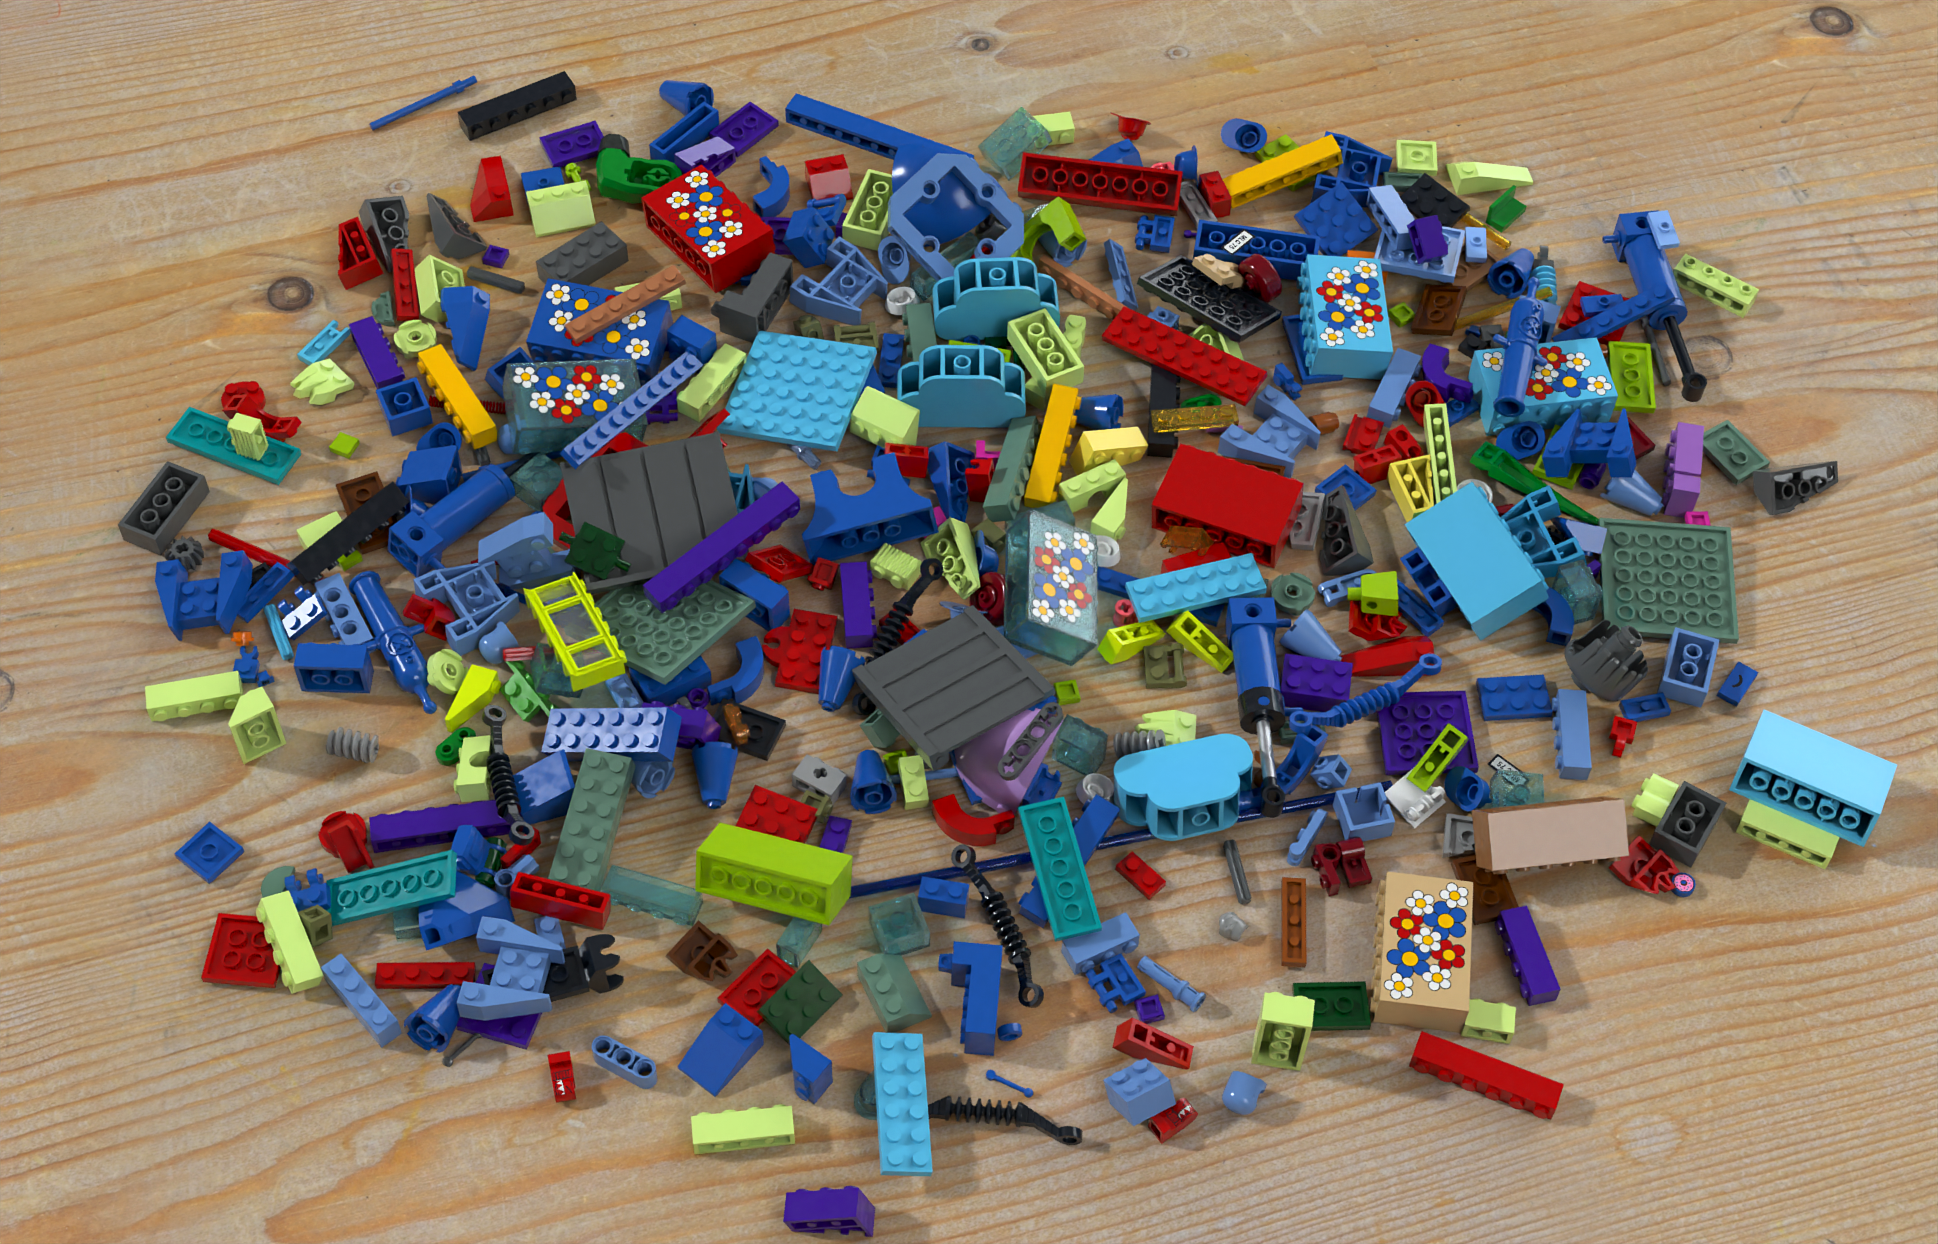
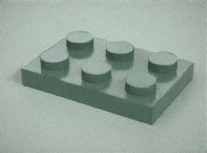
(1733, 452)

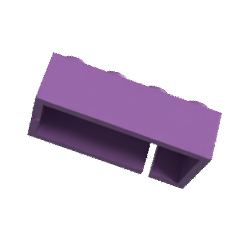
(1682, 464)

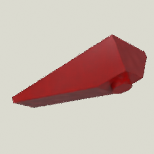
(491, 191)

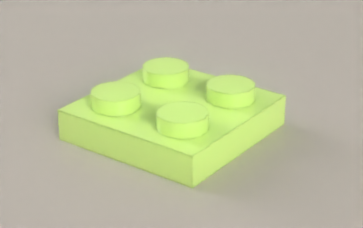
(1416, 157)

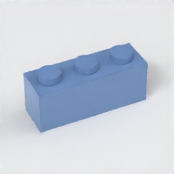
(1089, 950)

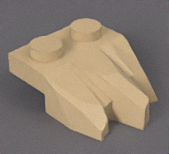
(1219, 271)

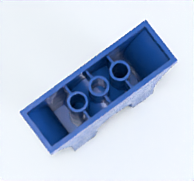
(864, 522)

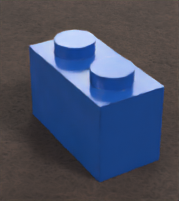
(943, 897)

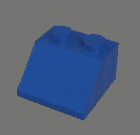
(810, 1070)

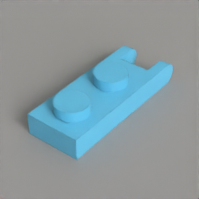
(323, 344)

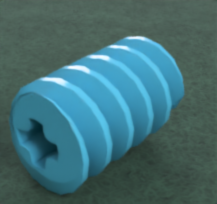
(1547, 278)

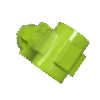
(573, 171)

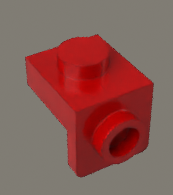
(823, 574)

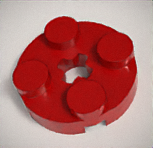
(251, 388)
(335, 819)

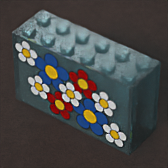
(560, 401)
(1051, 588)

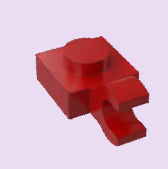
(1623, 732)

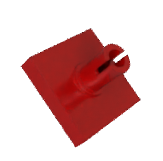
(710, 425)

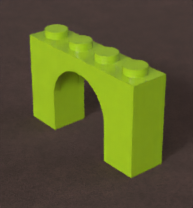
(1056, 217)

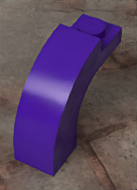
(1434, 363)

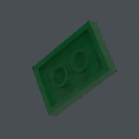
(800, 1002)
(1337, 1004)

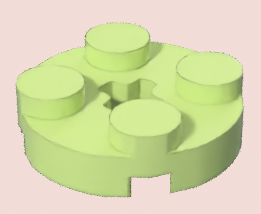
(404, 338)
(438, 675)

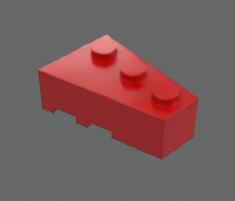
(356, 255)

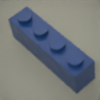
(685, 133)

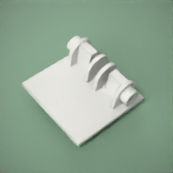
(1413, 802)

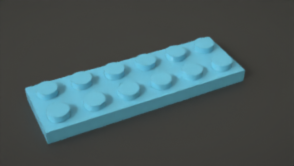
(1195, 587)
(901, 1104)

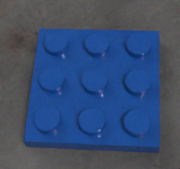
(1337, 221)

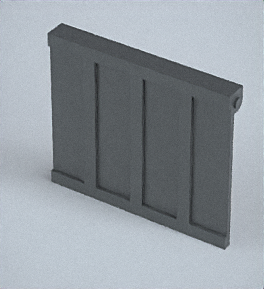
(654, 499)
(952, 685)

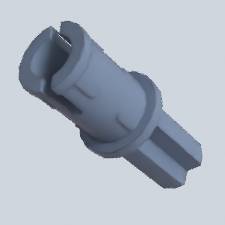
(805, 453)

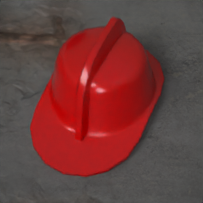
(1131, 127)
(1418, 396)

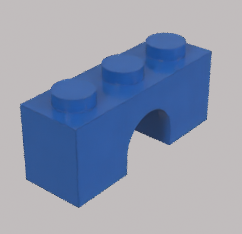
(1428, 582)

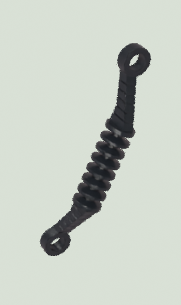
(902, 609)
(503, 780)
(1003, 925)
(1022, 1114)

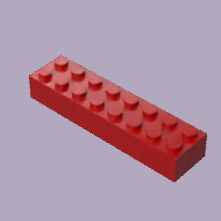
(1100, 184)

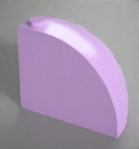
(980, 757)

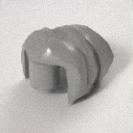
(1231, 926)

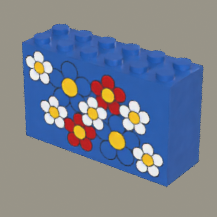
(634, 337)

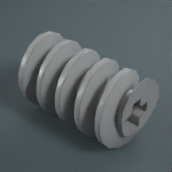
(1134, 743)
(351, 746)

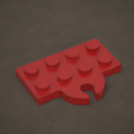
(800, 649)

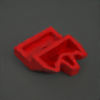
(1373, 626)
(1645, 868)

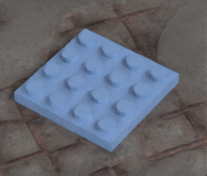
(1406, 263)

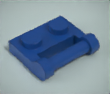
(829, 214)

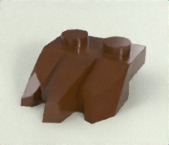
(702, 953)

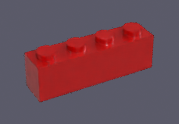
(560, 900)

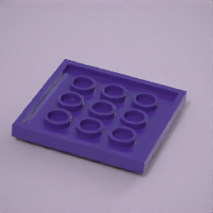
(1415, 724)

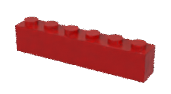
(1486, 1075)

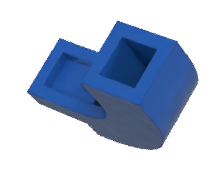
(776, 197)
(1558, 617)
(746, 680)
(1300, 759)

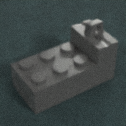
(759, 302)

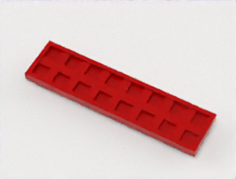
(1184, 356)

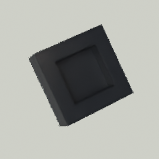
(1472, 344)

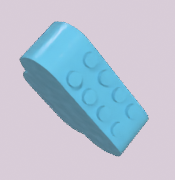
(989, 295)
(963, 387)
(1184, 786)

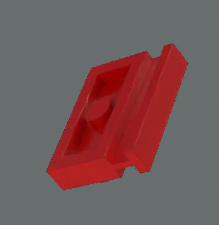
(1362, 435)

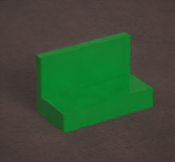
(1505, 210)

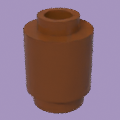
(1325, 422)

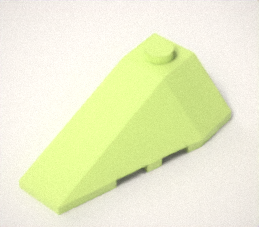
(1482, 177)
(957, 553)

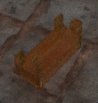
(1187, 538)

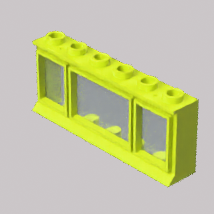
(576, 631)

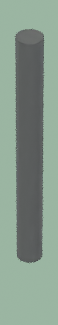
(1656, 352)

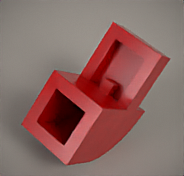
(431, 614)

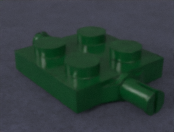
(595, 551)

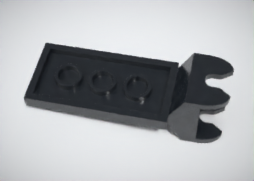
(582, 970)

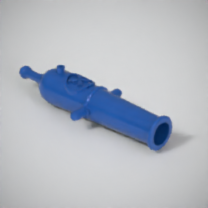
(1519, 352)
(393, 637)

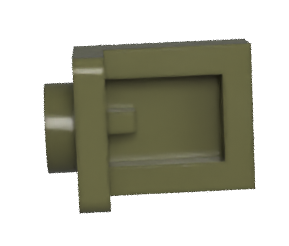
(809, 327)
(823, 804)

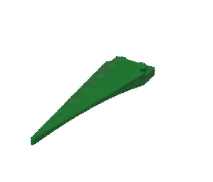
(1512, 473)

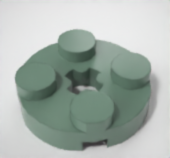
(1293, 604)

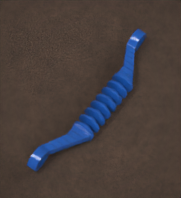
(1368, 702)

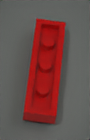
(404, 284)
(423, 975)

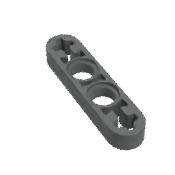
(1033, 743)

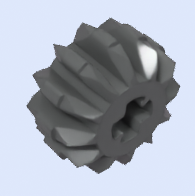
(187, 551)

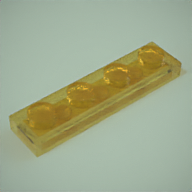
(1194, 418)

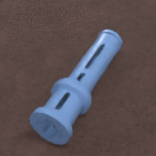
(1180, 989)

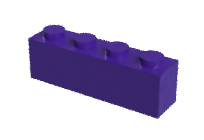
(376, 352)
(856, 605)
(1527, 956)

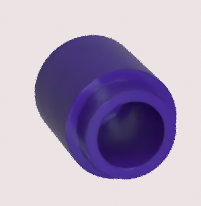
(1591, 474)

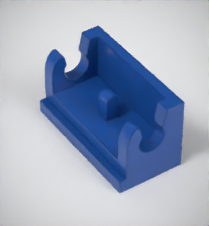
(1043, 786)

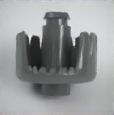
(1605, 661)

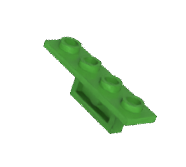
(522, 695)

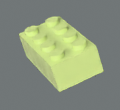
(868, 215)
(1045, 351)
(1282, 1031)

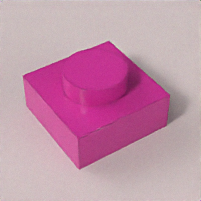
(1697, 518)

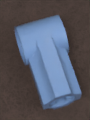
(525, 864)

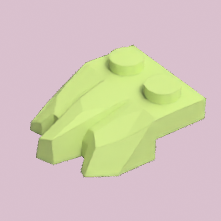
(321, 382)
(1175, 724)

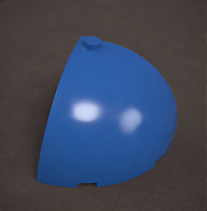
(955, 206)

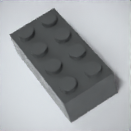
(584, 257)
(164, 508)

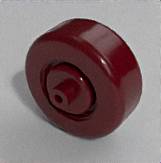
(1261, 277)
(990, 597)

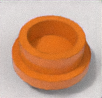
(242, 638)

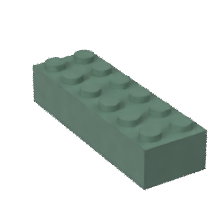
(592, 819)

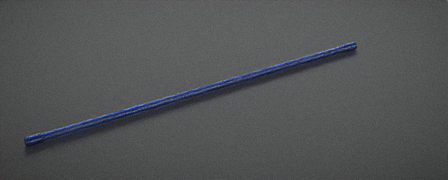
(1107, 842)

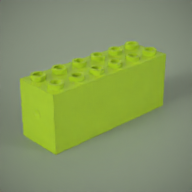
(773, 873)

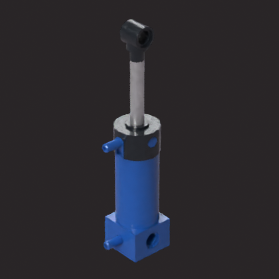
(1261, 707)

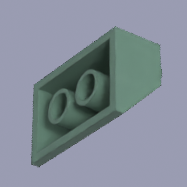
(892, 992)

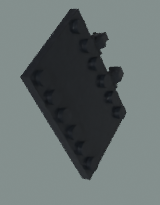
(1224, 309)

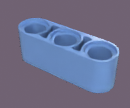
(620, 1052)

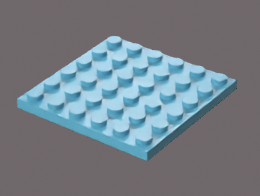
(797, 390)

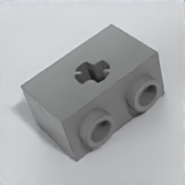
(819, 778)

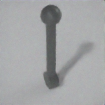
(448, 1061)

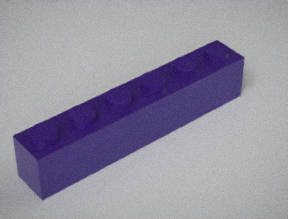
(434, 825)

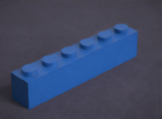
(1089, 832)

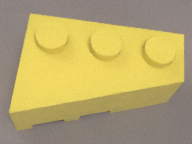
(1102, 446)
(1412, 485)

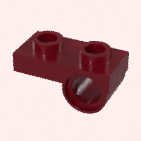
(1353, 862)
(1327, 868)

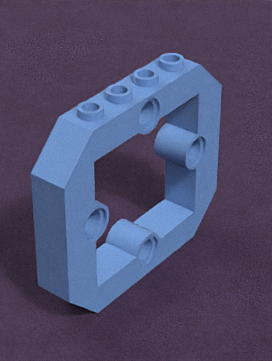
(975, 180)

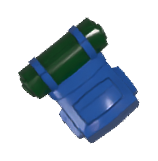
(478, 855)

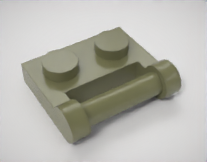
(857, 334)
(1157, 666)

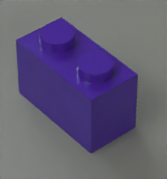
(1427, 239)

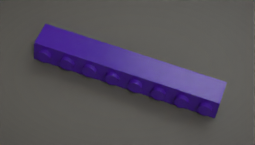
(722, 547)

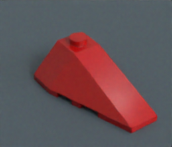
(1389, 658)

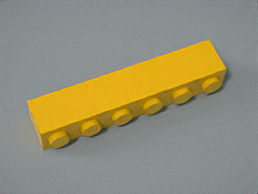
(1283, 170)
(457, 397)
(1051, 446)

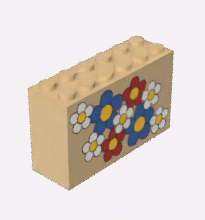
(1422, 952)

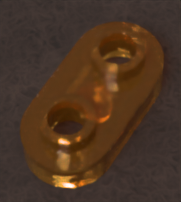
(739, 730)

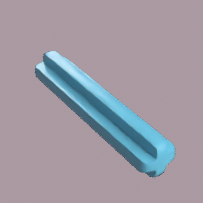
(278, 632)

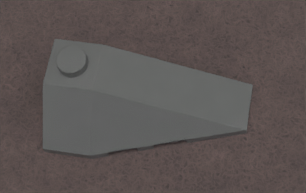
(386, 225)
(1344, 540)

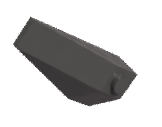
(451, 232)
(1788, 486)

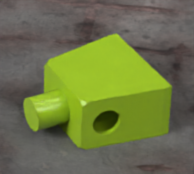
(1377, 593)

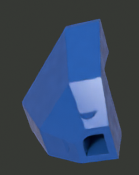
(461, 916)

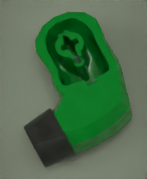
(628, 176)

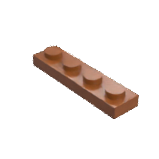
(1293, 922)

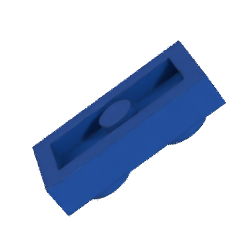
(1645, 707)

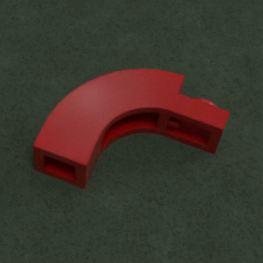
(274, 427)
(969, 829)

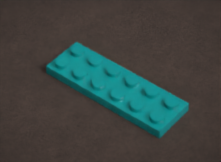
(210, 438)
(1059, 869)
(393, 887)

